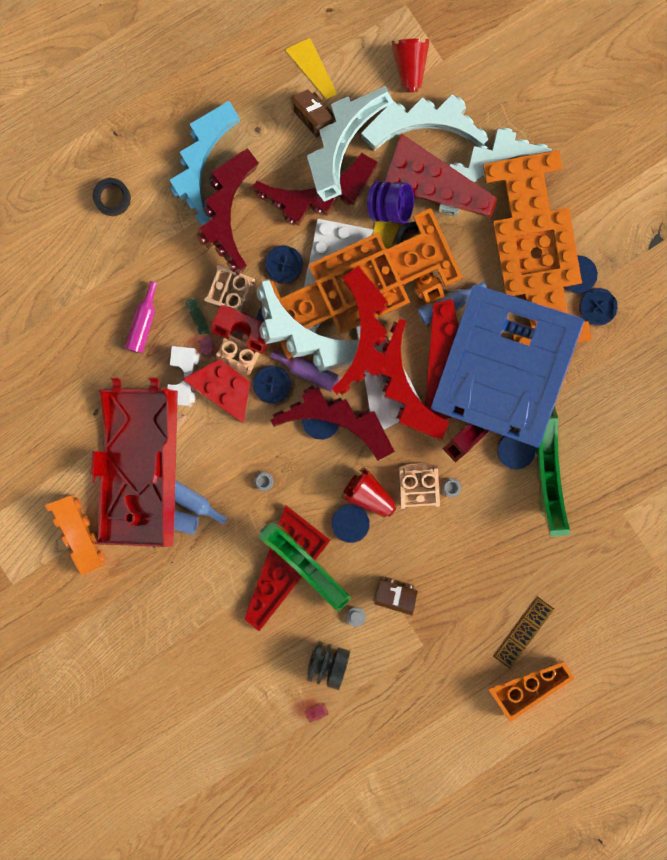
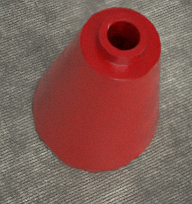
(410, 62)
(369, 494)

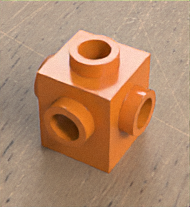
(429, 288)

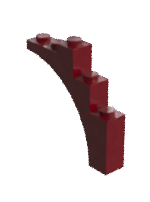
(298, 202)
(218, 206)
(315, 407)
(464, 441)

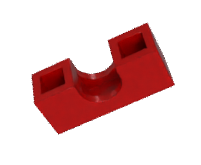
(229, 320)

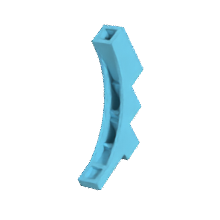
(208, 131)

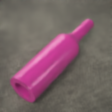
(142, 322)

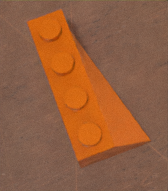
(77, 534)
(526, 691)

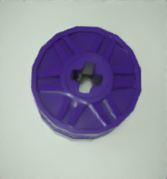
(390, 202)

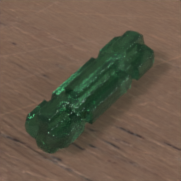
(197, 316)

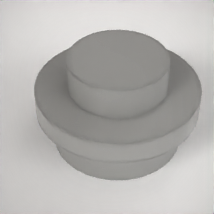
(264, 481)
(451, 487)
(356, 617)

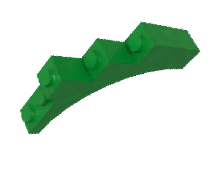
(549, 478)
(314, 573)

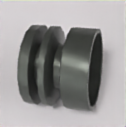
(328, 665)

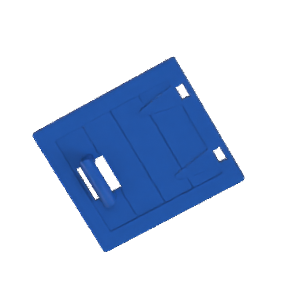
(502, 379)

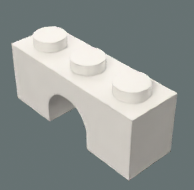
(186, 360)

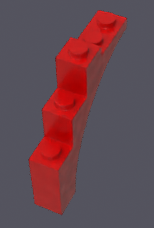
(367, 358)
(414, 413)

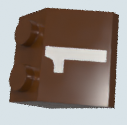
(311, 111)
(396, 596)

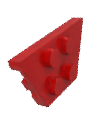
(222, 387)

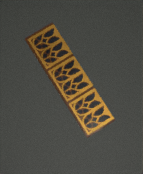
(523, 632)

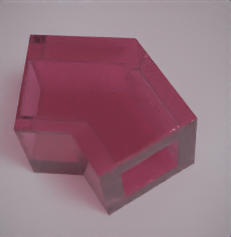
(207, 346)
(316, 712)

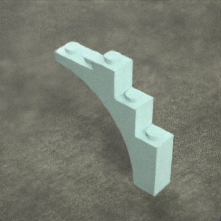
(423, 115)
(349, 117)
(503, 148)
(301, 341)

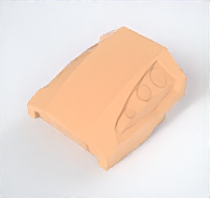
(229, 286)
(236, 355)
(419, 485)

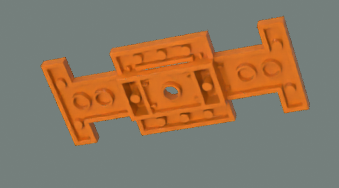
(532, 228)
(384, 267)

